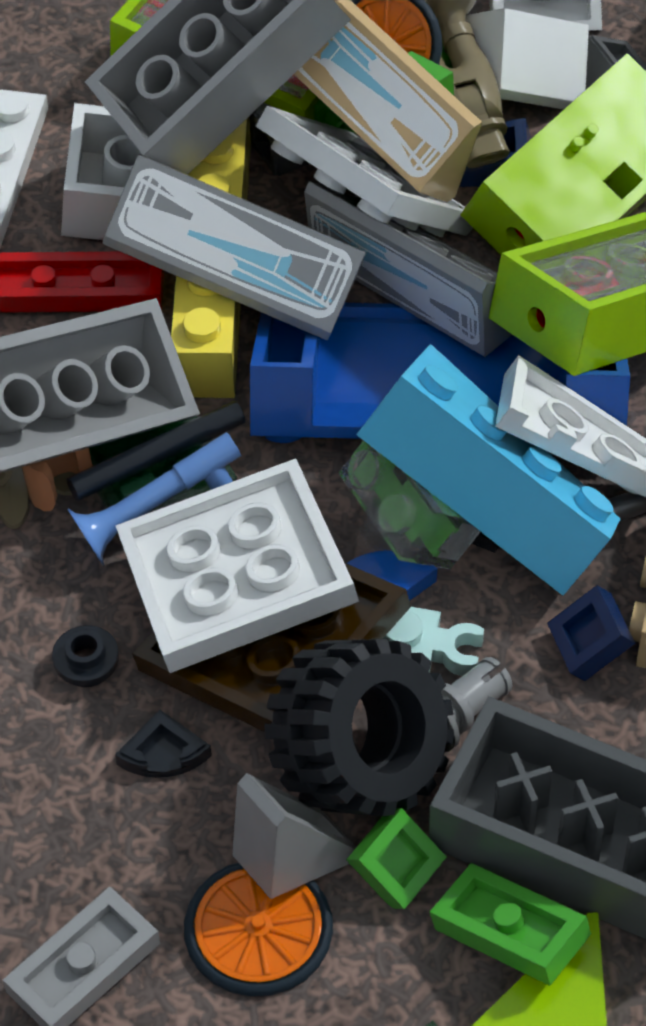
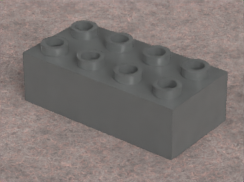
(548, 813)

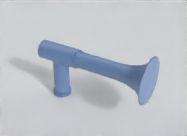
(204, 464)

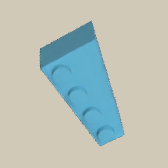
(510, 490)

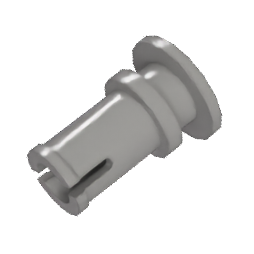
(471, 693)

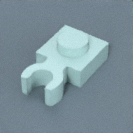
(423, 632)

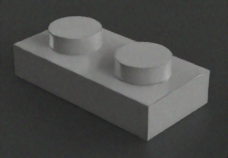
(82, 961)

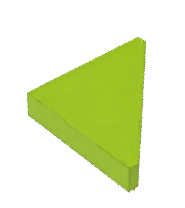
(571, 1000)

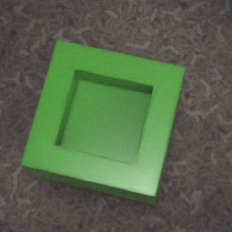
(396, 859)

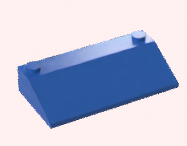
(335, 385)

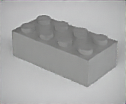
(206, 69)

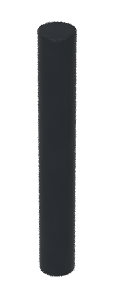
(155, 450)

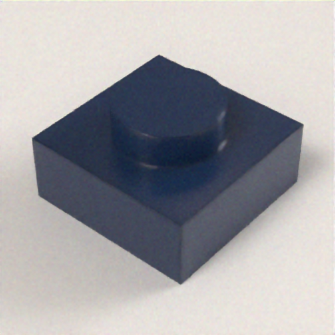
(591, 633)

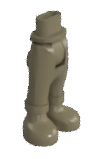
(473, 79)

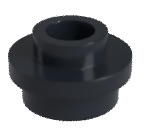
(86, 670)

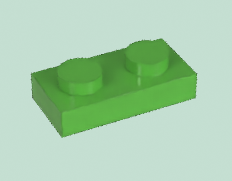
(510, 923)

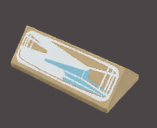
(393, 105)

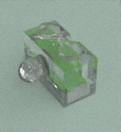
(403, 513)

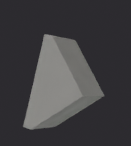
(283, 839)

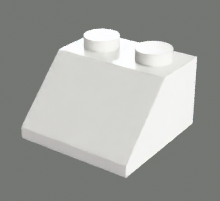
(95, 172)

